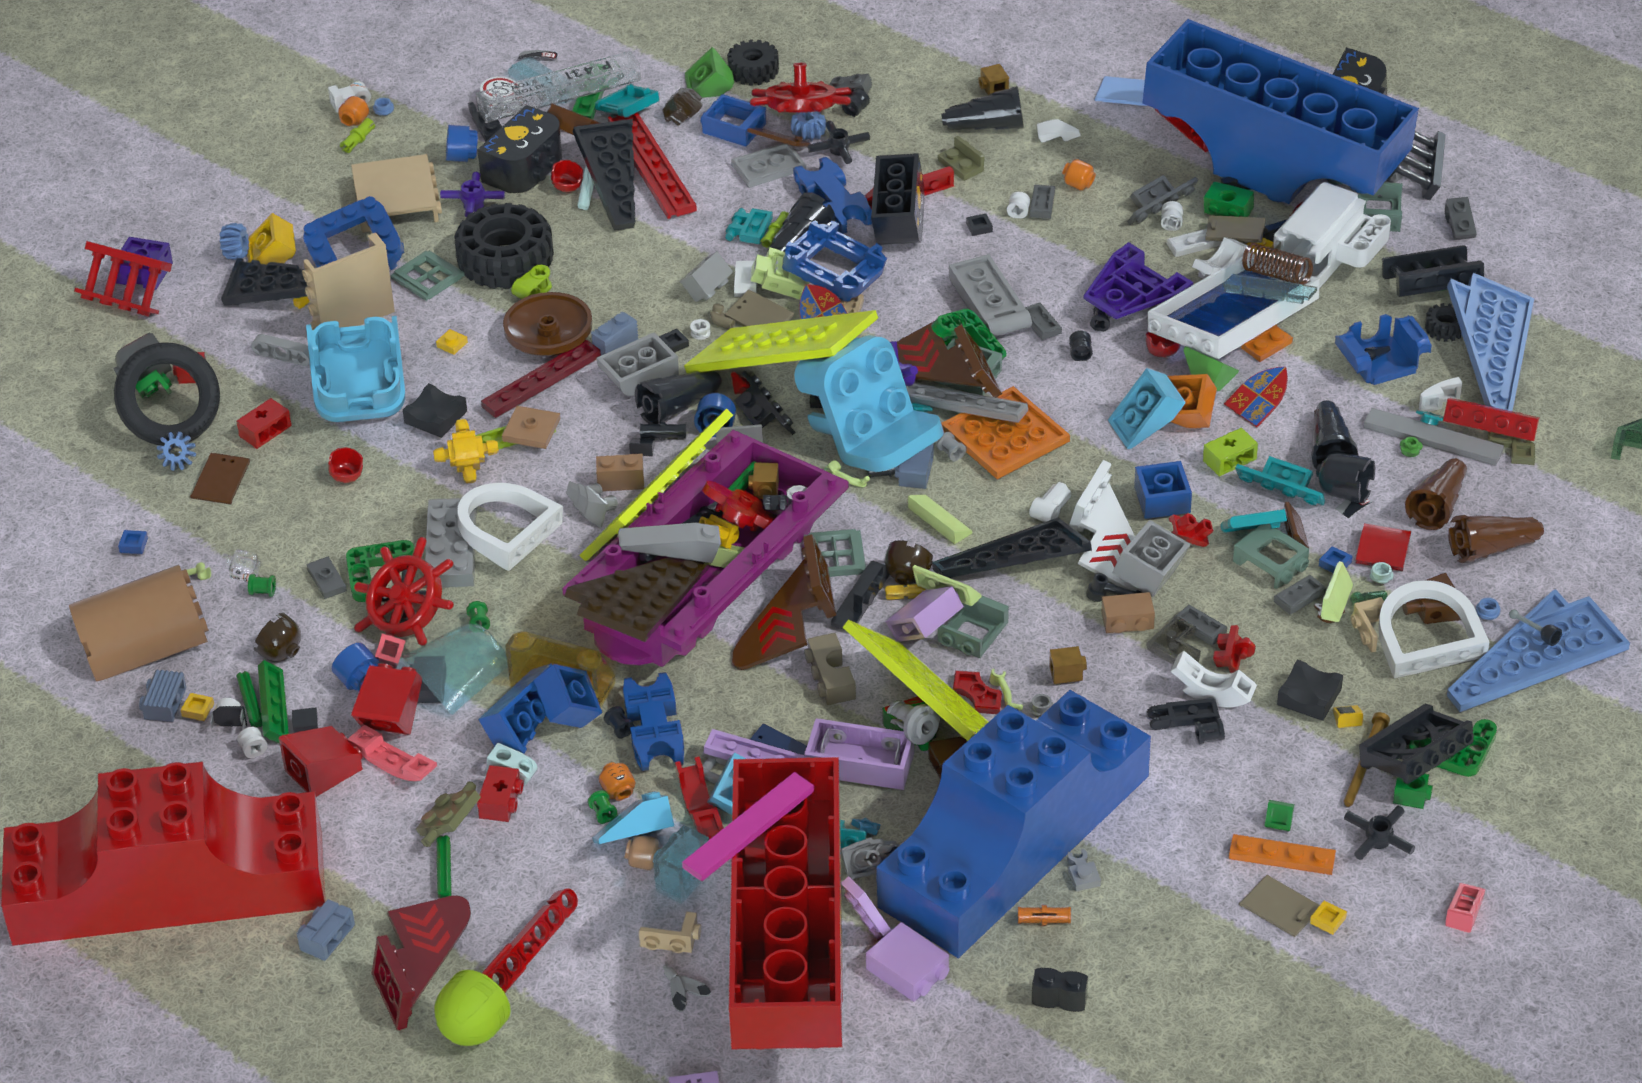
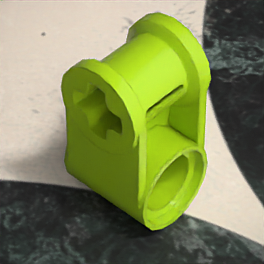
(532, 282)

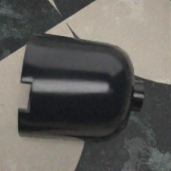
(1346, 476)

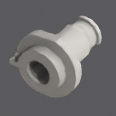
(917, 722)

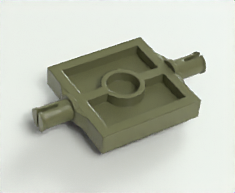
(447, 813)

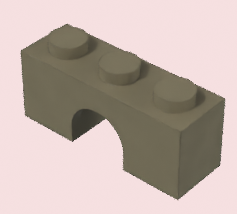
(834, 683)

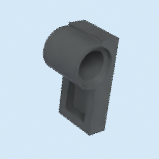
(856, 81)
(1460, 217)

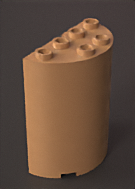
(139, 622)

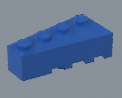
(516, 714)

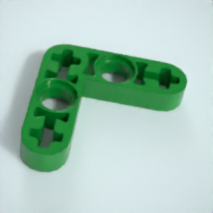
(946, 323)
(368, 560)
(1458, 762)

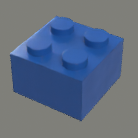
(1163, 489)
(567, 696)

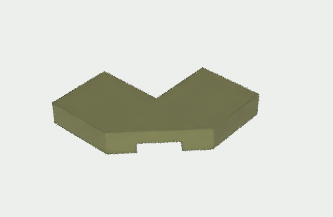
(1521, 450)

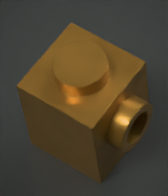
(993, 79)
(764, 479)
(1066, 664)

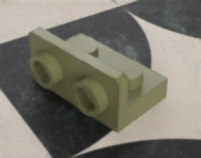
(963, 159)

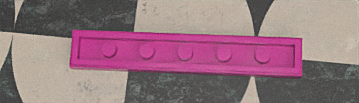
(747, 826)

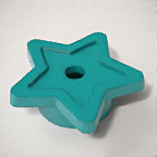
(922, 408)
(1429, 418)

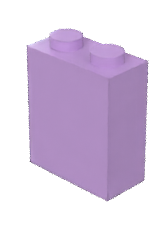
(924, 614)
(907, 962)

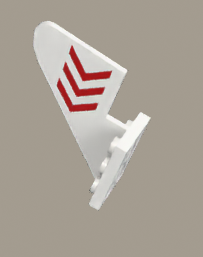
(1102, 514)

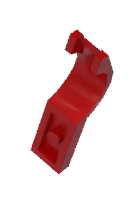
(933, 182)
(695, 796)

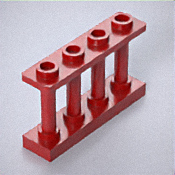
(136, 263)

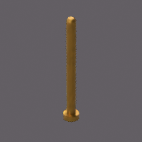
(1380, 722)

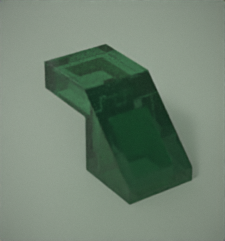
(1627, 435)

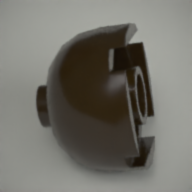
(901, 558)
(279, 639)

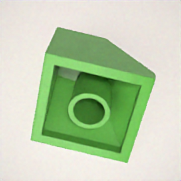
(710, 75)
(1202, 364)

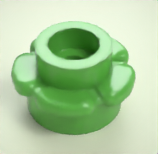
(1410, 446)

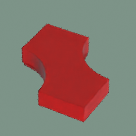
(983, 697)

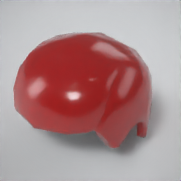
(566, 175)
(1161, 346)
(345, 465)

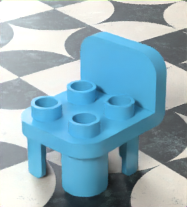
(356, 369)
(866, 405)

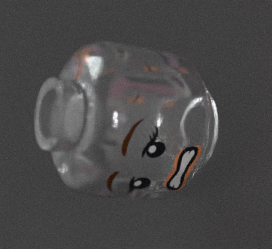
(242, 565)

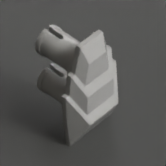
(589, 501)
(864, 856)

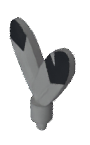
(680, 984)

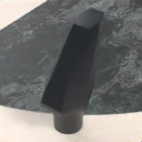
(1376, 352)

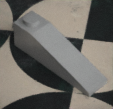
(681, 541)

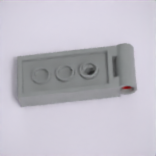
(989, 295)
(446, 542)

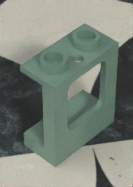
(1392, 193)
(1249, 549)
(984, 613)

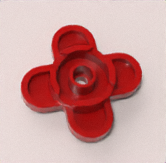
(739, 506)

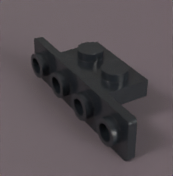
(758, 407)
(861, 595)

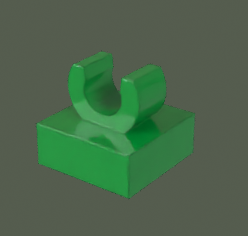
(1279, 815)

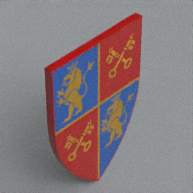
(819, 303)
(1259, 395)

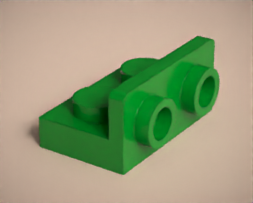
(149, 384)

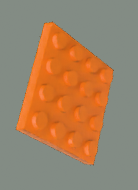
(1004, 444)

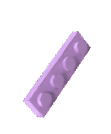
(725, 745)
(865, 909)

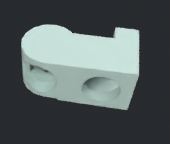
(507, 757)

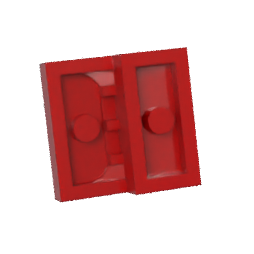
(1383, 545)

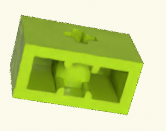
(1229, 450)

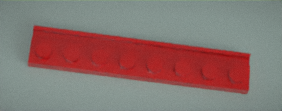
(658, 171)

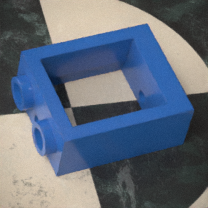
(726, 105)

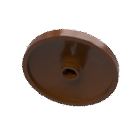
(547, 323)

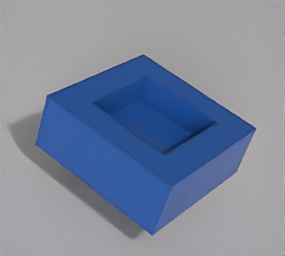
(133, 542)
(1332, 557)

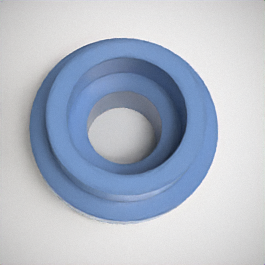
(383, 106)
(1488, 609)

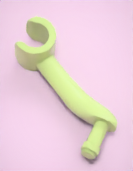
(834, 468)
(200, 570)
(999, 680)

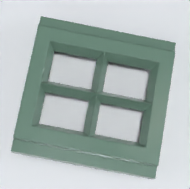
(415, 286)
(855, 551)

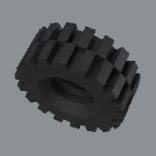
(753, 62)

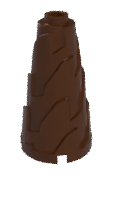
(1436, 495)
(1483, 535)

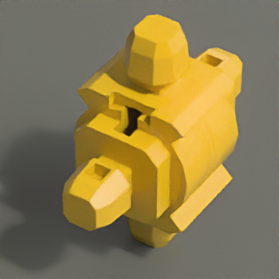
(466, 451)

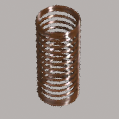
(1295, 271)

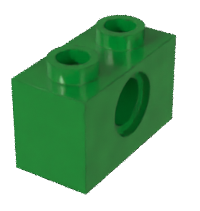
(1228, 201)

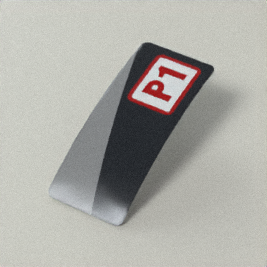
(538, 53)
(1349, 508)

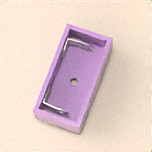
(863, 752)

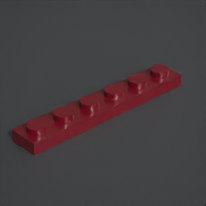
(540, 379)

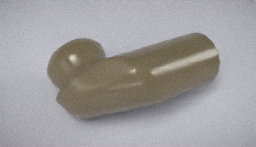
(719, 318)

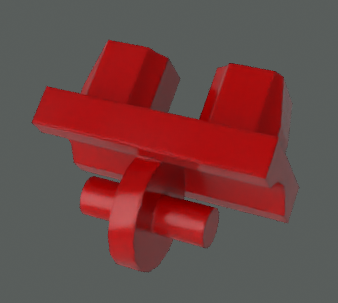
(1191, 530)
(1233, 649)

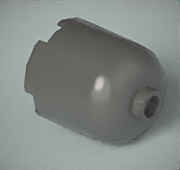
(126, 351)

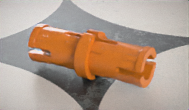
(1025, 915)

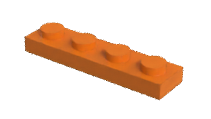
(1282, 854)

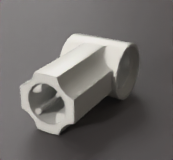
(1050, 504)

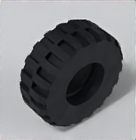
(486, 230)

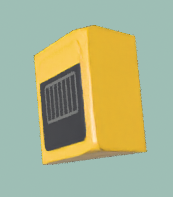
(1348, 716)

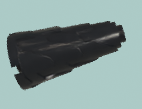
(996, 111)
(803, 212)
(673, 394)
(1330, 433)

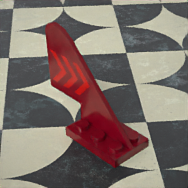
(426, 937)

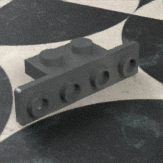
(1155, 194)

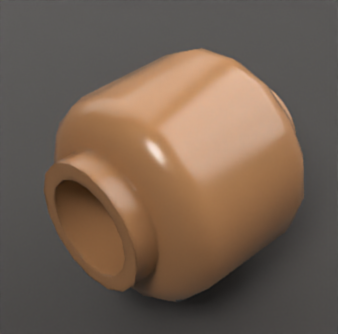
(641, 851)

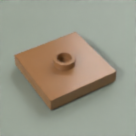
(531, 427)

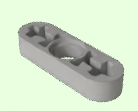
(268, 347)

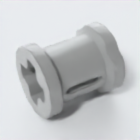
(952, 447)

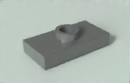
(1042, 201)
(1043, 322)
(326, 577)
(1299, 594)
(1206, 626)

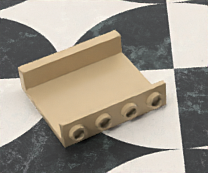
(399, 185)
(350, 287)

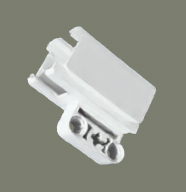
(1331, 231)

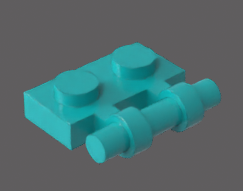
(754, 228)

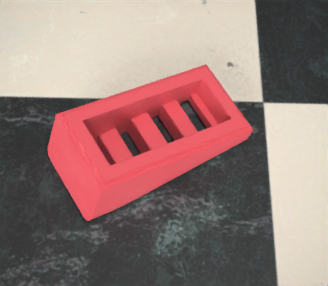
(1464, 910)

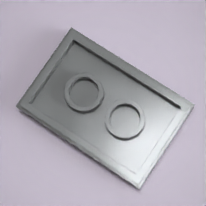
(767, 164)

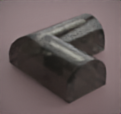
(1172, 641)

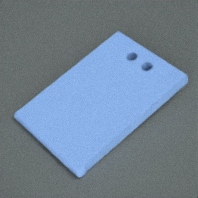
(1121, 91)

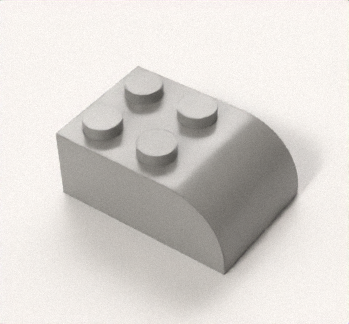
(639, 362)
(1151, 558)

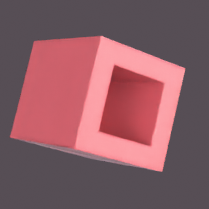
(389, 650)

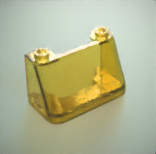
(530, 651)

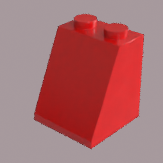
(388, 699)
(319, 758)

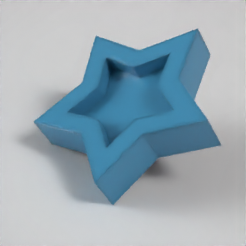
(866, 825)

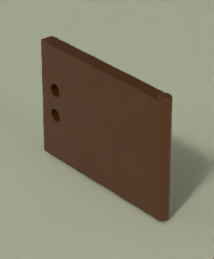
(797, 141)
(220, 479)

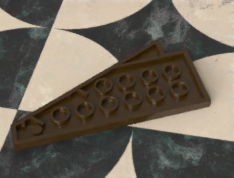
(639, 597)

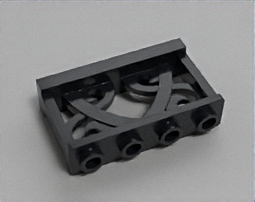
(1387, 746)

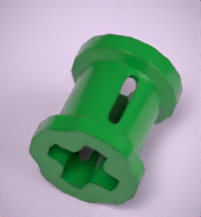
(262, 585)
(481, 613)
(602, 807)

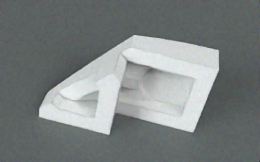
(1056, 128)

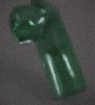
(1357, 597)

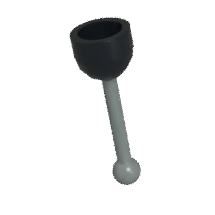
(1550, 633)

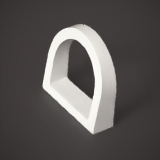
(507, 555)
(1437, 656)

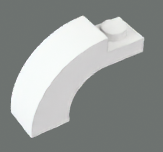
(1227, 253)
(1200, 683)

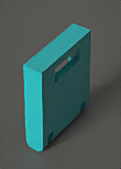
(624, 102)
(1254, 520)

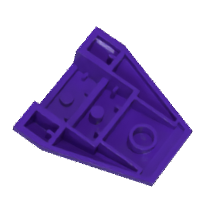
(1130, 286)

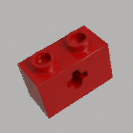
(264, 423)
(500, 793)

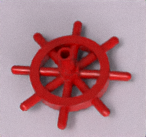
(800, 95)
(404, 594)

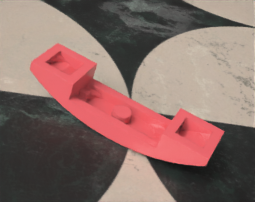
(389, 757)

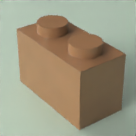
(620, 472)
(1128, 612)

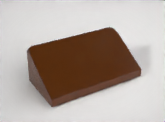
(1294, 525)

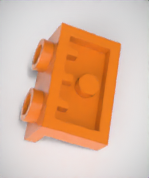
(1267, 343)

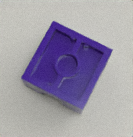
(148, 248)

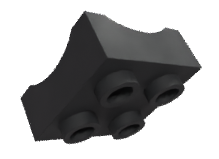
(435, 411)
(1310, 690)

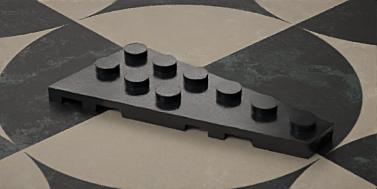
(610, 161)
(263, 282)
(1029, 545)

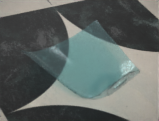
(458, 664)

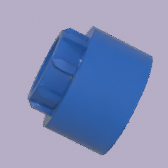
(461, 143)
(710, 408)
(352, 665)

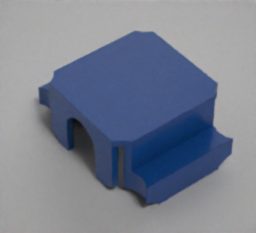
(1402, 360)

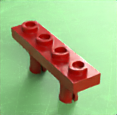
(1491, 419)

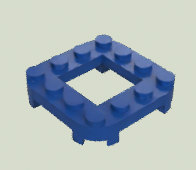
(364, 210)
(848, 284)

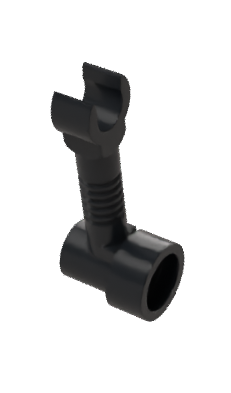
(1099, 588)

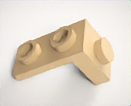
(1362, 617)
(672, 940)

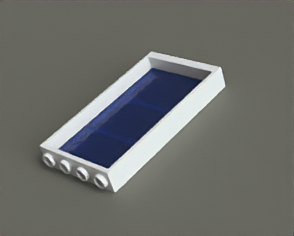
(1221, 321)

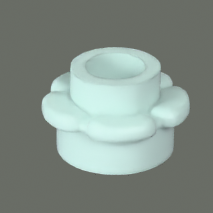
(1381, 573)

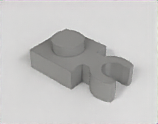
(1083, 874)

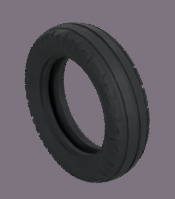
(175, 355)

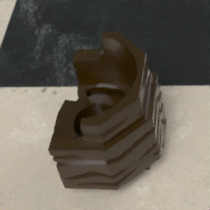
(682, 105)

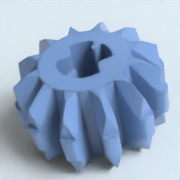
(808, 125)
(234, 241)
(180, 443)

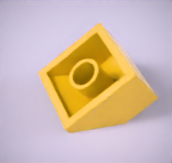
(272, 241)

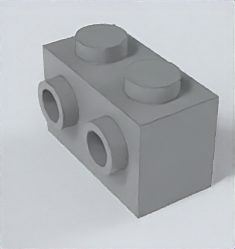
(706, 276)

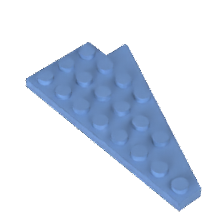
(1495, 333)
(1525, 659)

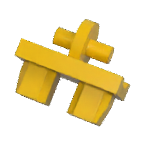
(728, 532)

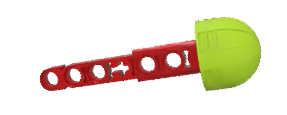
(476, 1007)

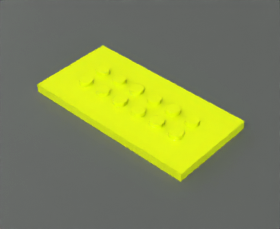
(781, 342)
(659, 484)
(920, 680)

